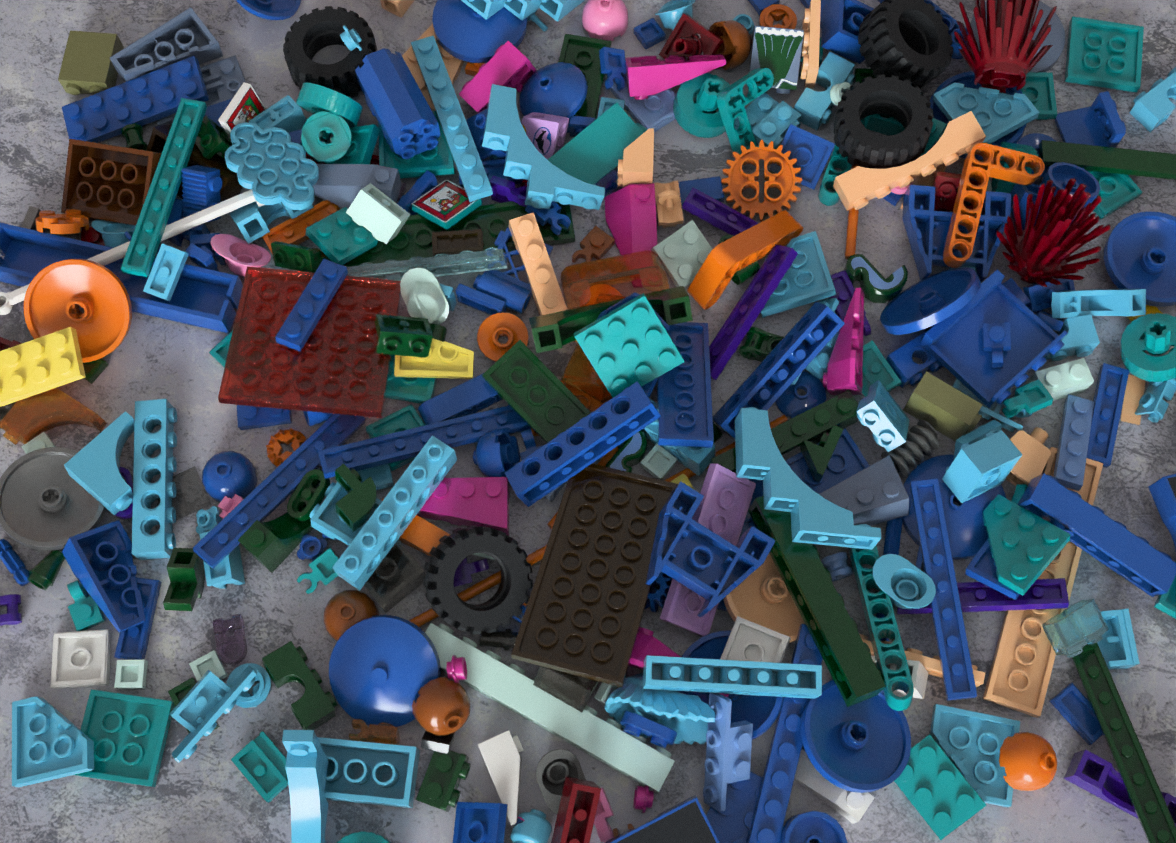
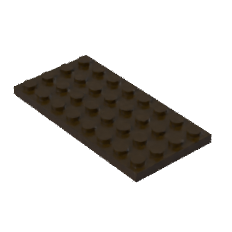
(594, 576)

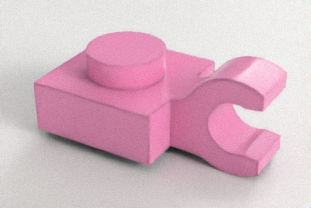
(603, 812)

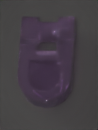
(233, 648)

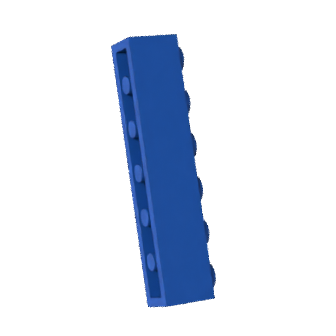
(1100, 535)

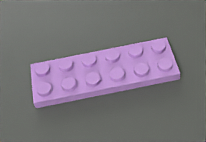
(723, 513)

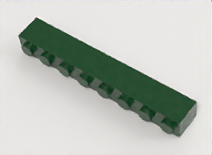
(820, 608)

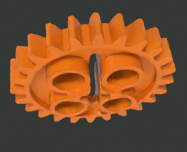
(783, 180)

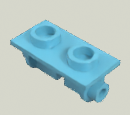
(1152, 402)

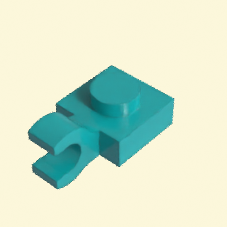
(1028, 397)
(84, 610)

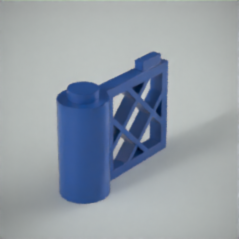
(505, 287)

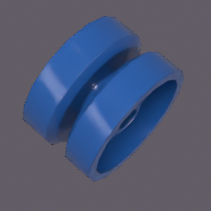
(1062, 172)
(813, 828)

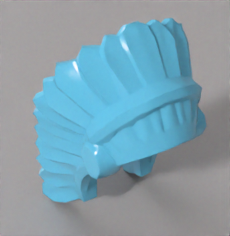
(672, 709)

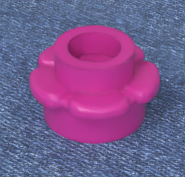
(457, 669)
(643, 798)

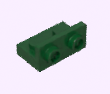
(212, 139)
(297, 257)
(403, 335)
(443, 779)

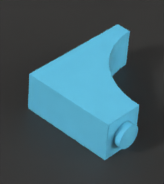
(98, 465)

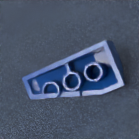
(107, 572)

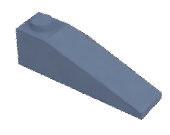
(344, 181)

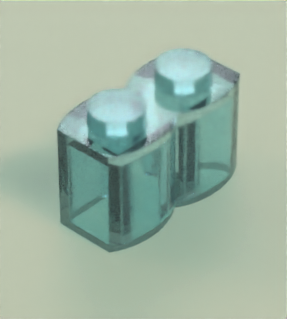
(1075, 628)

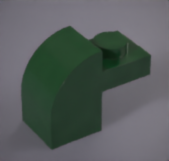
(361, 498)
(186, 580)

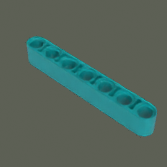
(882, 628)

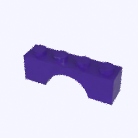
(1103, 781)

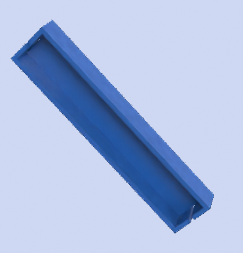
(200, 297)

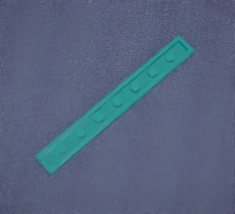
(164, 188)

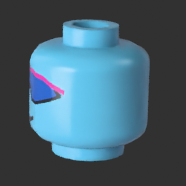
(531, 828)

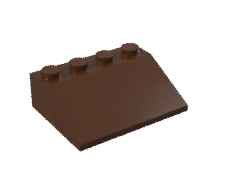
(107, 180)

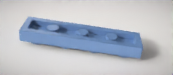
(1073, 442)

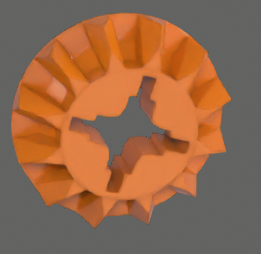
(778, 12)
(275, 450)

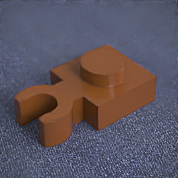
(594, 245)

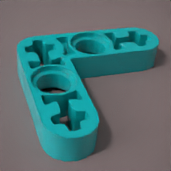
(736, 108)

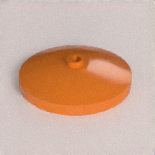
(55, 300)

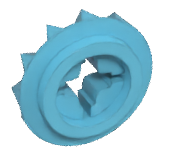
(260, 690)

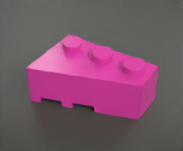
(505, 69)

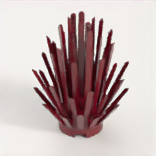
(1004, 42)
(1045, 249)

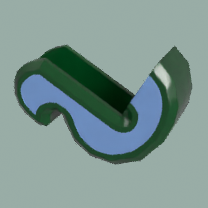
(872, 283)
(629, 453)

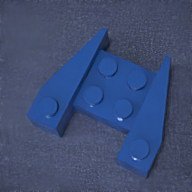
(929, 230)
(700, 556)

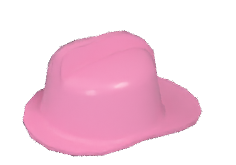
(239, 253)

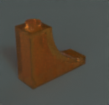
(44, 412)

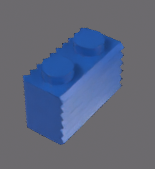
(200, 189)

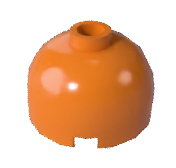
(1028, 761)

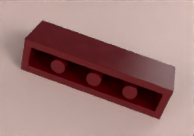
(576, 811)

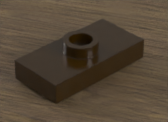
(457, 241)

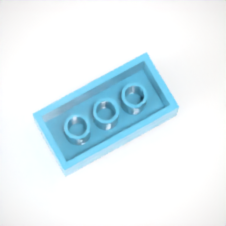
(370, 772)

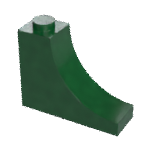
(274, 540)

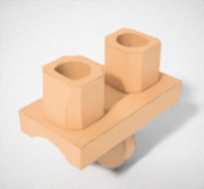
(668, 204)

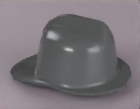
(552, 773)

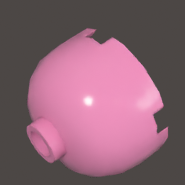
(605, 19)

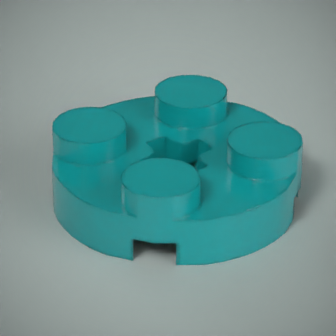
(330, 124)

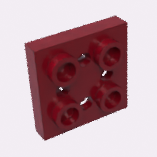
(691, 44)
(946, 187)

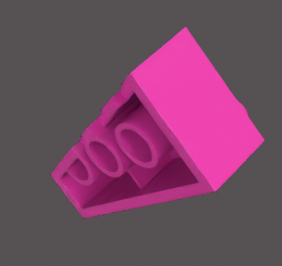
(470, 502)

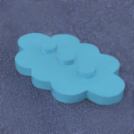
(272, 166)

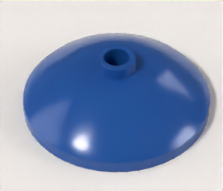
(271, 8)
(554, 90)

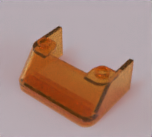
(639, 265)

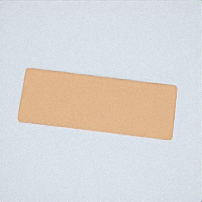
(1133, 393)

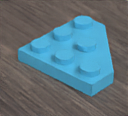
(994, 111)
(805, 280)
(46, 744)
(974, 746)

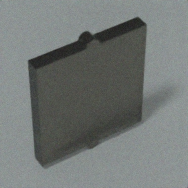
(190, 493)

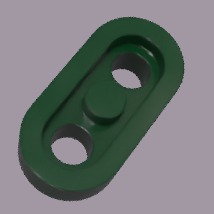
(307, 495)

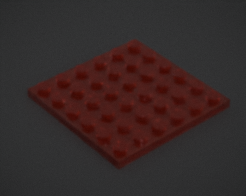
(336, 366)

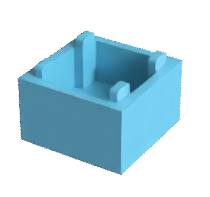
(981, 466)

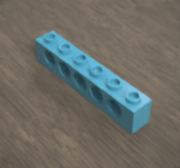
(147, 416)
(395, 513)
(732, 677)

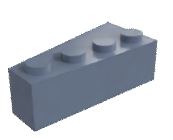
(166, 45)
(872, 494)

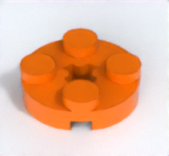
(62, 223)

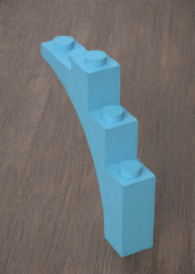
(524, 161)

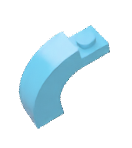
(1098, 302)

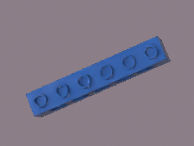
(781, 365)
(911, 372)
(582, 444)

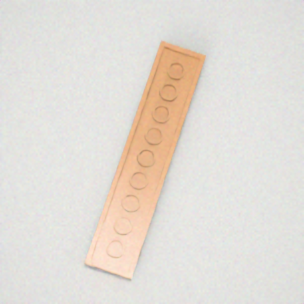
(1023, 650)

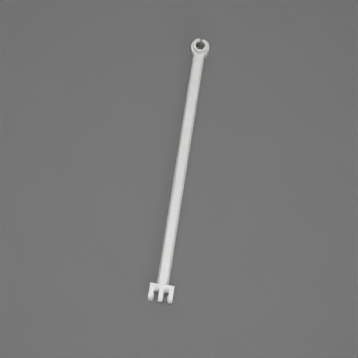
(171, 230)

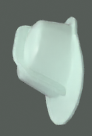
(424, 296)

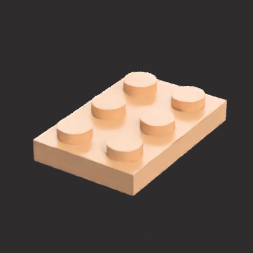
(810, 43)

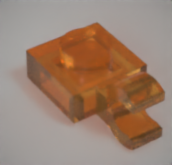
(380, 733)

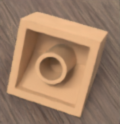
(637, 161)

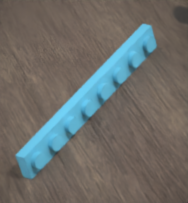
(451, 119)

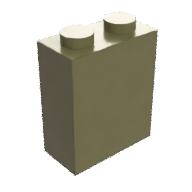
(87, 62)
(943, 407)

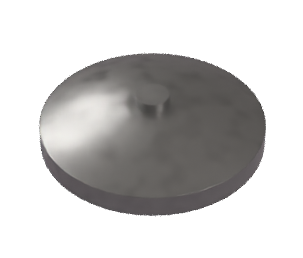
(43, 503)

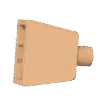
(1033, 456)

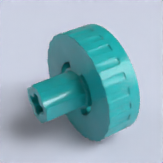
(318, 98)
(690, 115)
(1155, 335)

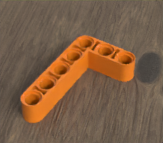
(975, 194)
(739, 253)

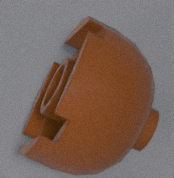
(736, 42)
(346, 610)
(442, 706)

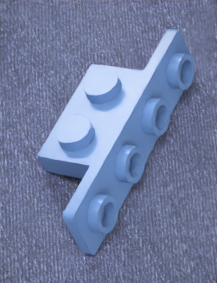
(726, 752)

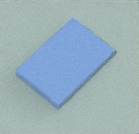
(650, 112)

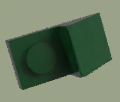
(819, 455)

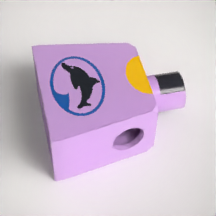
(546, 132)

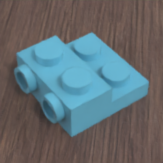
(770, 120)
(883, 417)
(328, 521)

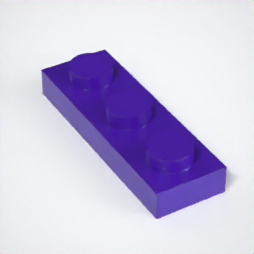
(716, 213)

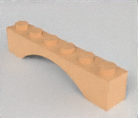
(863, 184)

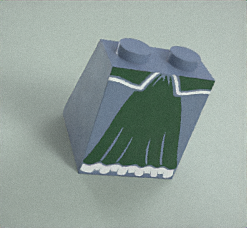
(780, 52)

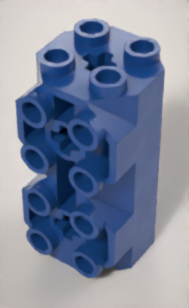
(397, 104)

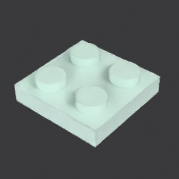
(683, 253)

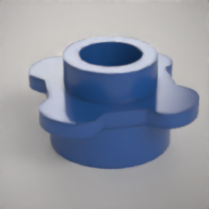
(310, 541)

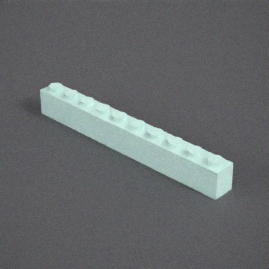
(581, 729)

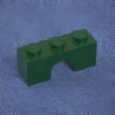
(289, 665)

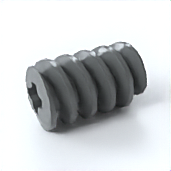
(918, 441)

